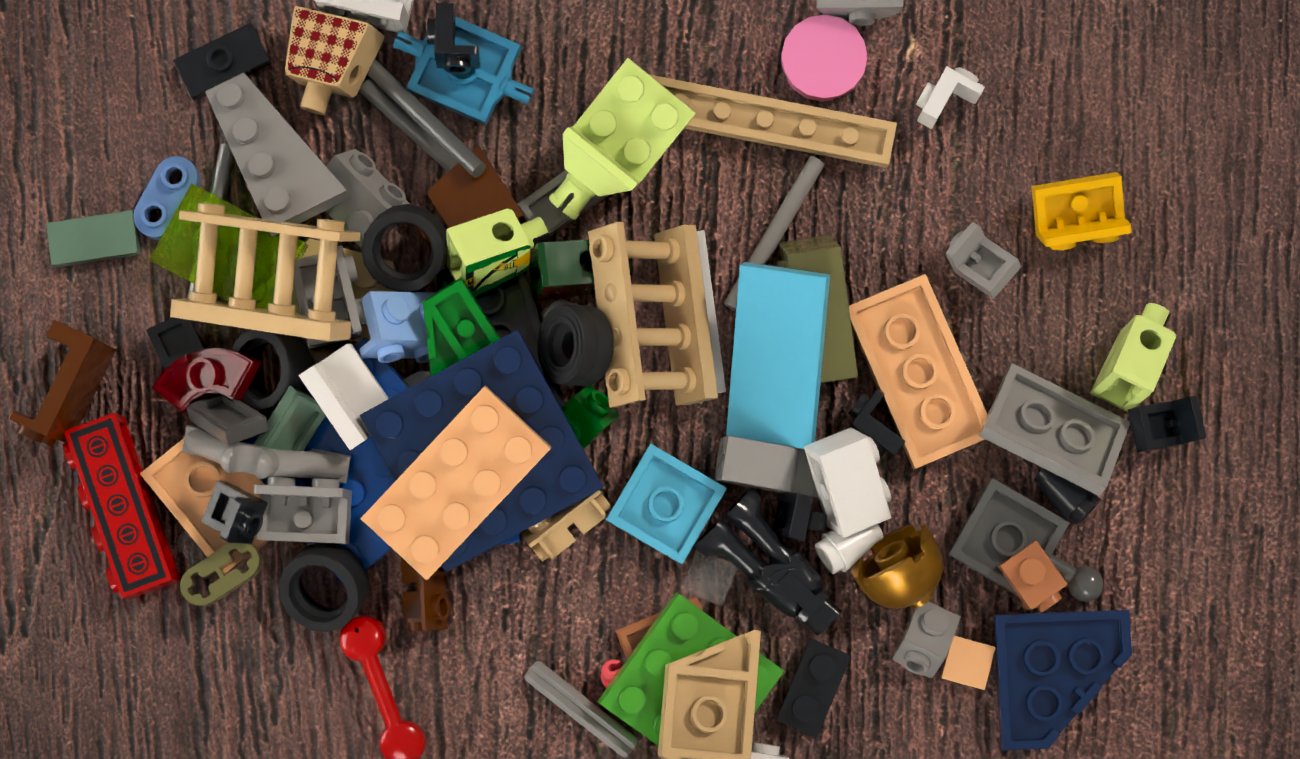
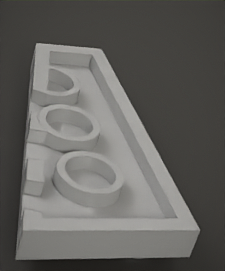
(274, 160)

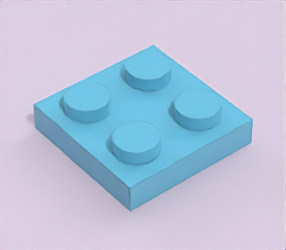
(666, 504)

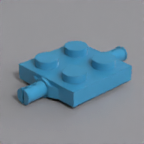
(470, 93)

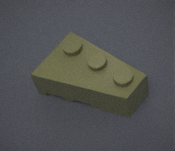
(824, 256)

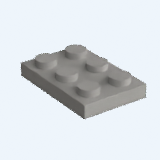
(1055, 429)

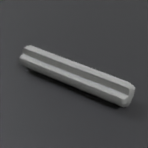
(581, 709)

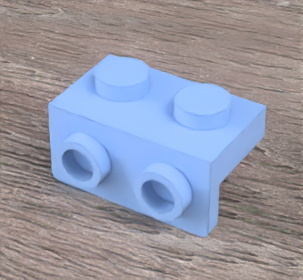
(395, 326)

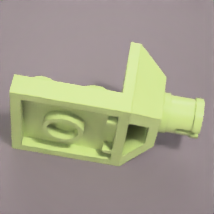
(619, 137)

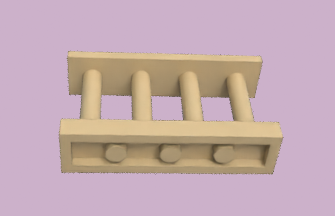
(241, 308)
(684, 313)

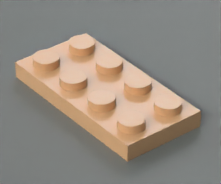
(919, 371)
(456, 482)

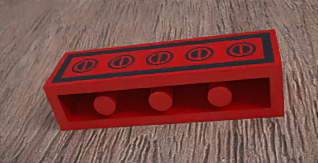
(121, 506)

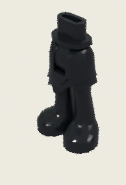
(788, 582)

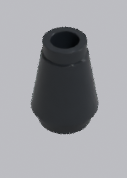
(1068, 498)

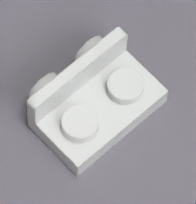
(382, 14)

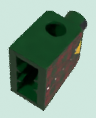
(557, 270)

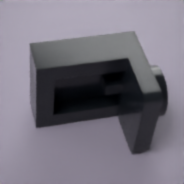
(441, 34)
(1167, 424)
(885, 439)
(234, 513)

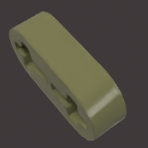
(227, 582)

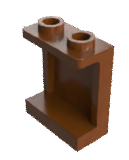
(71, 388)

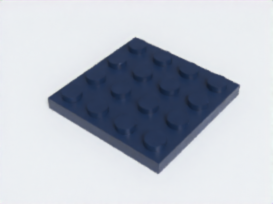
(416, 416)

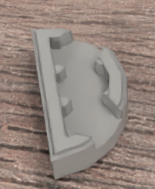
(860, 11)

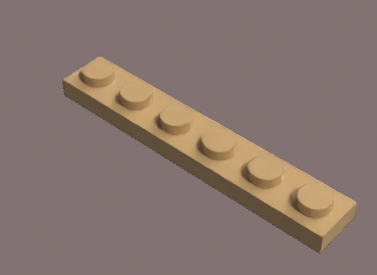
(785, 123)

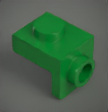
(589, 414)

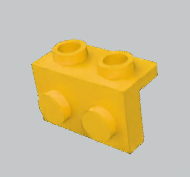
(1080, 211)

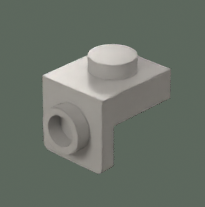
(981, 261)
(927, 639)

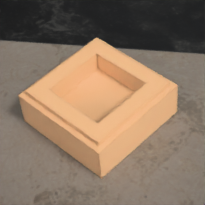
(968, 662)

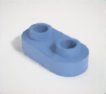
(164, 196)

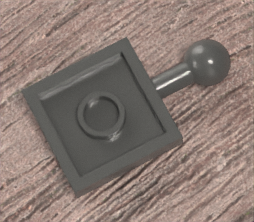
(1006, 524)

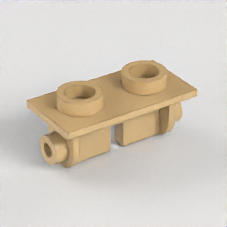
(552, 535)

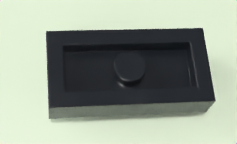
(813, 687)

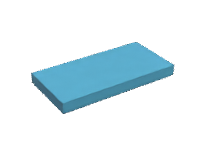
(777, 354)

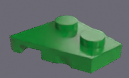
(455, 326)

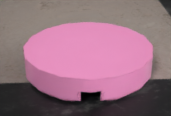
(824, 57)

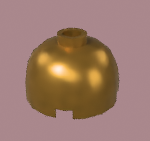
(902, 569)

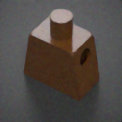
(463, 198)

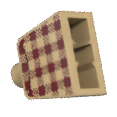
(329, 55)

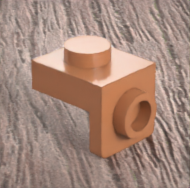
(1033, 577)

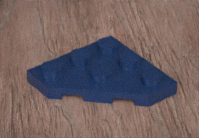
(1053, 669)

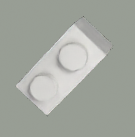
(849, 481)

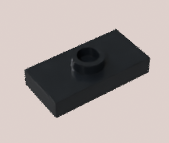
(222, 60)

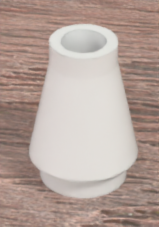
(842, 553)

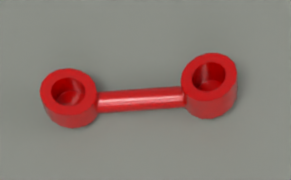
(401, 737)

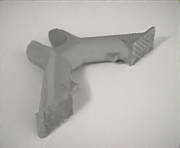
(266, 461)

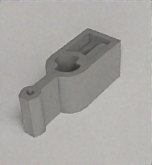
(764, 466)

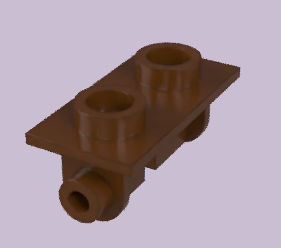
(428, 605)

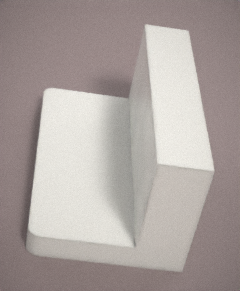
(344, 391)

